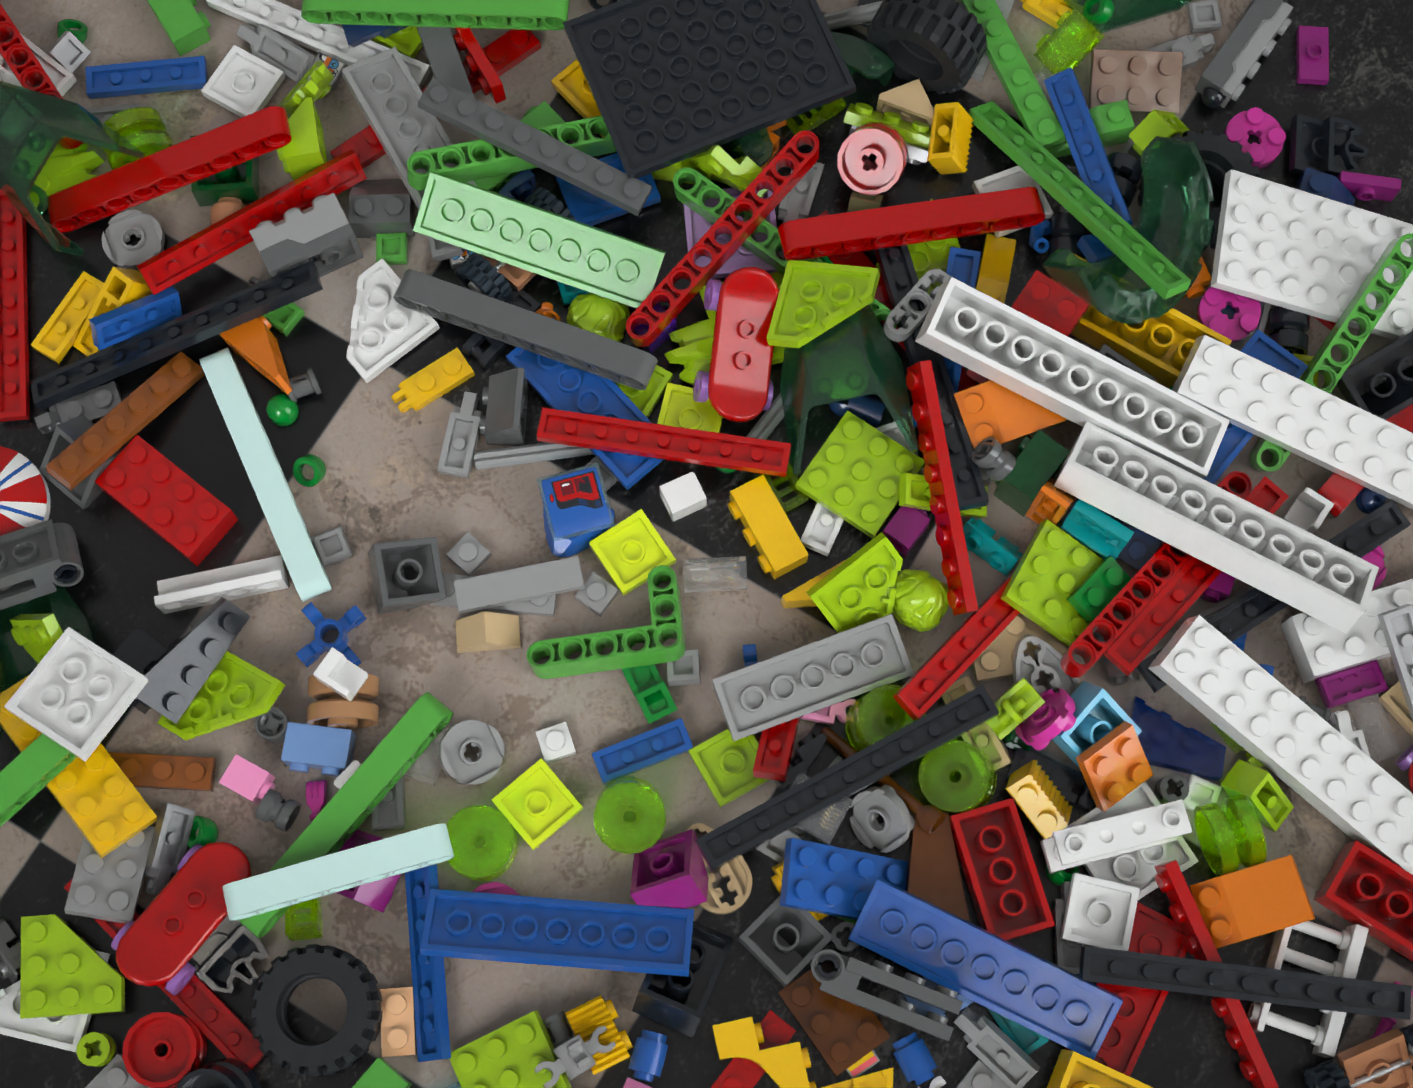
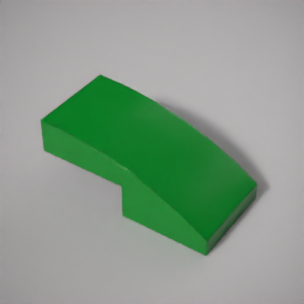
(649, 691)

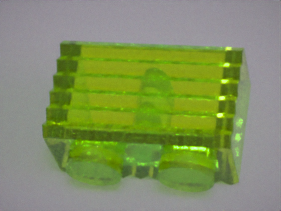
(1068, 43)

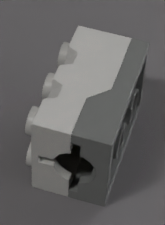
(307, 235)

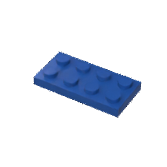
(834, 878)

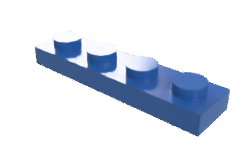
(146, 77)

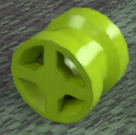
(102, 1052)

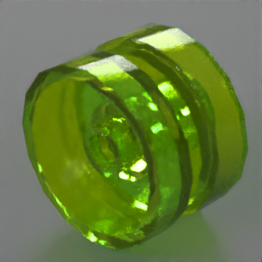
(141, 128)
(867, 716)
(976, 781)
(626, 834)
(1230, 834)
(500, 843)

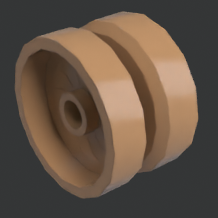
(338, 712)

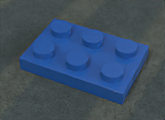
(594, 210)

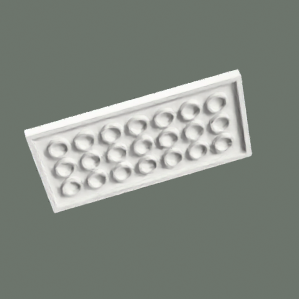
(1305, 251)

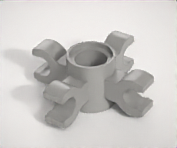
(574, 1057)

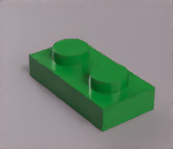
(1099, 588)

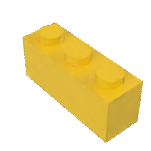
(767, 527)

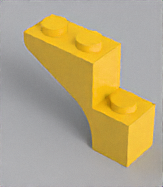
(782, 1063)

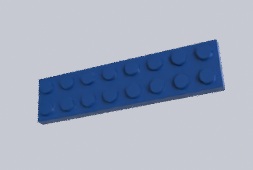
(558, 932)
(986, 968)

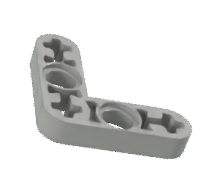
(903, 308)

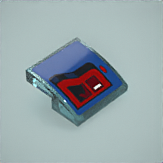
(575, 502)

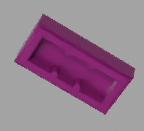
(1312, 55)
(1370, 187)
(1351, 684)

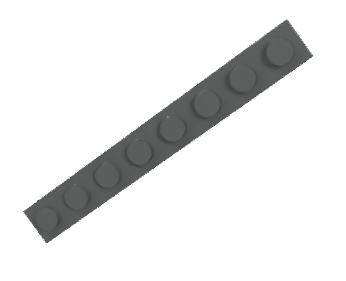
(534, 146)

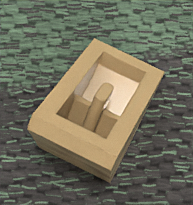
(908, 101)
(487, 632)

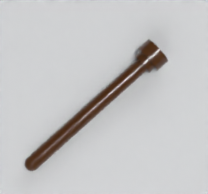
(929, 817)

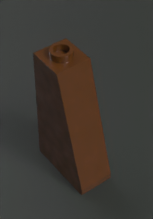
(935, 870)

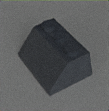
(1382, 379)

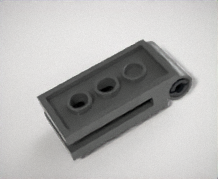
(37, 561)
(846, 977)

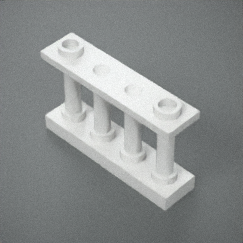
(1115, 836)
(1351, 946)

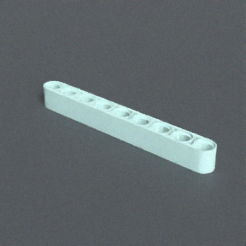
(265, 475)

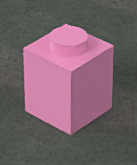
(247, 779)

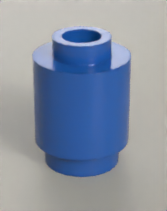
(648, 1055)
(914, 1058)

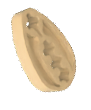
(740, 881)

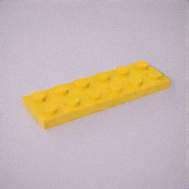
(91, 792)

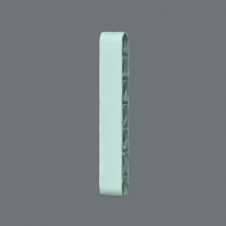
(337, 871)

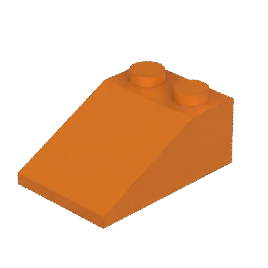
(1001, 413)
(1252, 901)

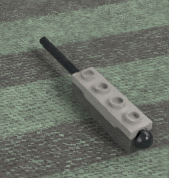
(1242, 50)

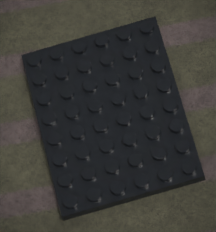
(703, 72)

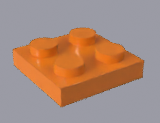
(1114, 766)

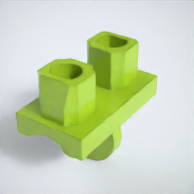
(1015, 707)

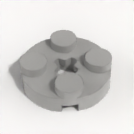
(119, 232)
(488, 759)
(894, 812)

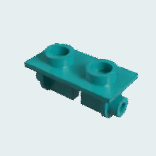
(999, 555)

